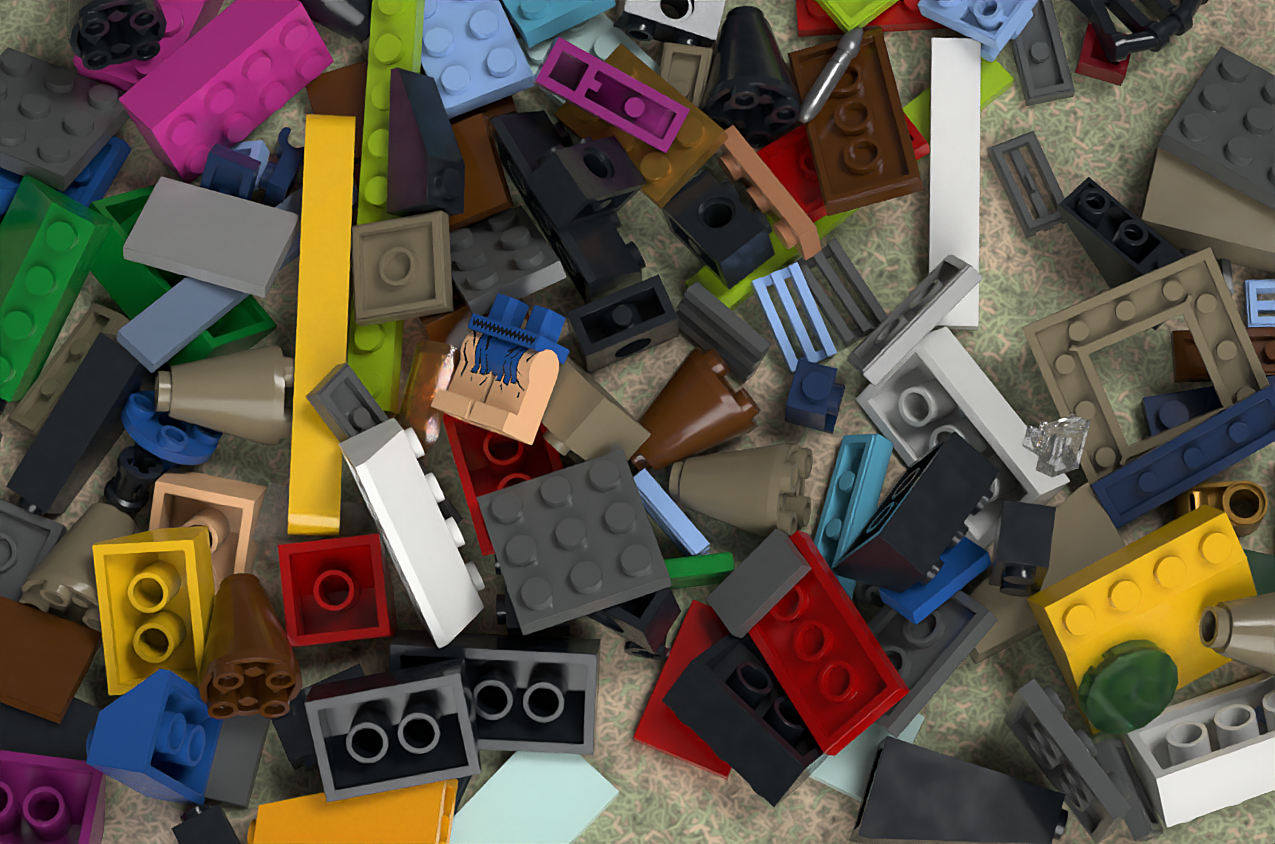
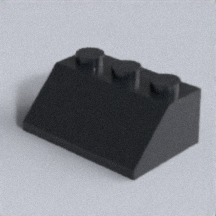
(920, 518)
(746, 717)
(394, 729)

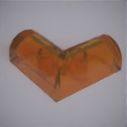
(431, 369)

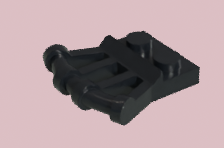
(1145, 33)

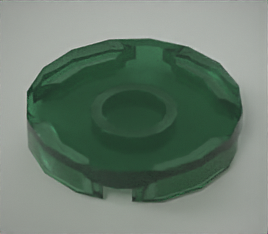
(1128, 687)

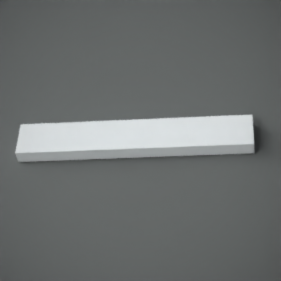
(955, 165)

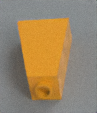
(390, 817)

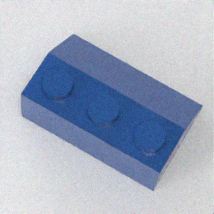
(157, 740)

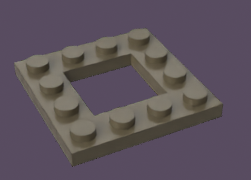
(1185, 288)

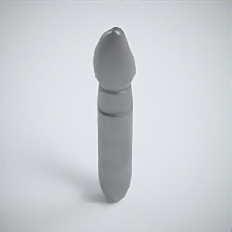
(831, 74)

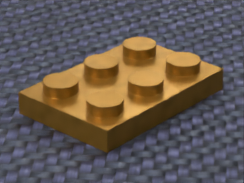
(663, 172)

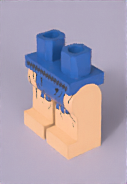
(506, 370)

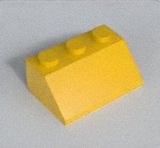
(154, 603)

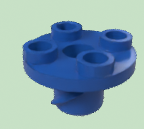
(166, 437)

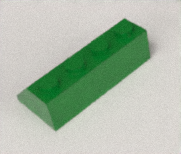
(44, 261)
(139, 285)

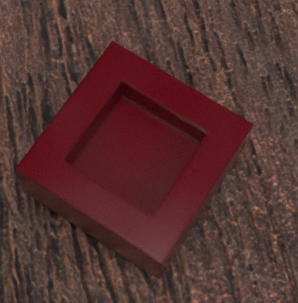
(1094, 63)

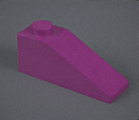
(610, 94)

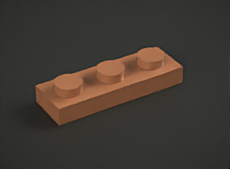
(768, 195)

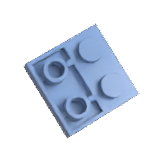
(982, 20)

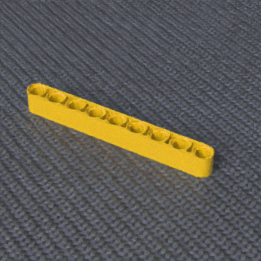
(321, 320)

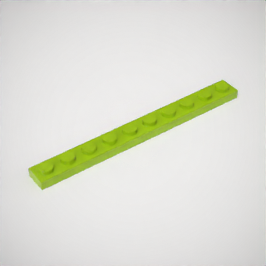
(393, 43)

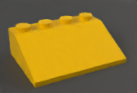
(1148, 593)

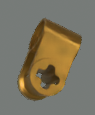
(1219, 496)

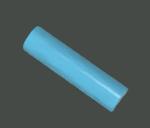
(852, 496)

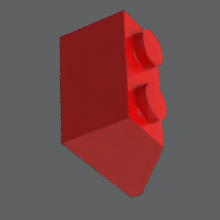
(337, 590)

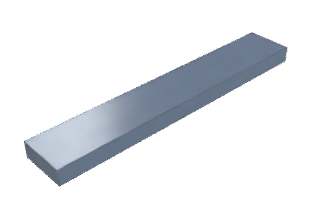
(192, 307)

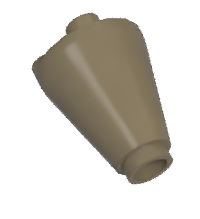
(231, 394)
(747, 487)
(66, 576)
(1242, 630)

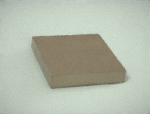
(401, 268)

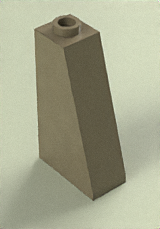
(1203, 212)
(1079, 539)

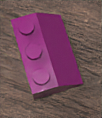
(50, 800)

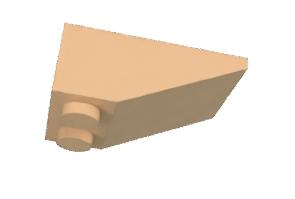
(222, 504)

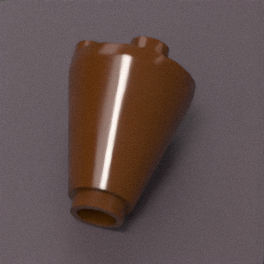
(694, 412)
(247, 654)

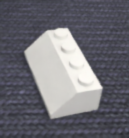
(943, 392)
(413, 528)
(1208, 751)

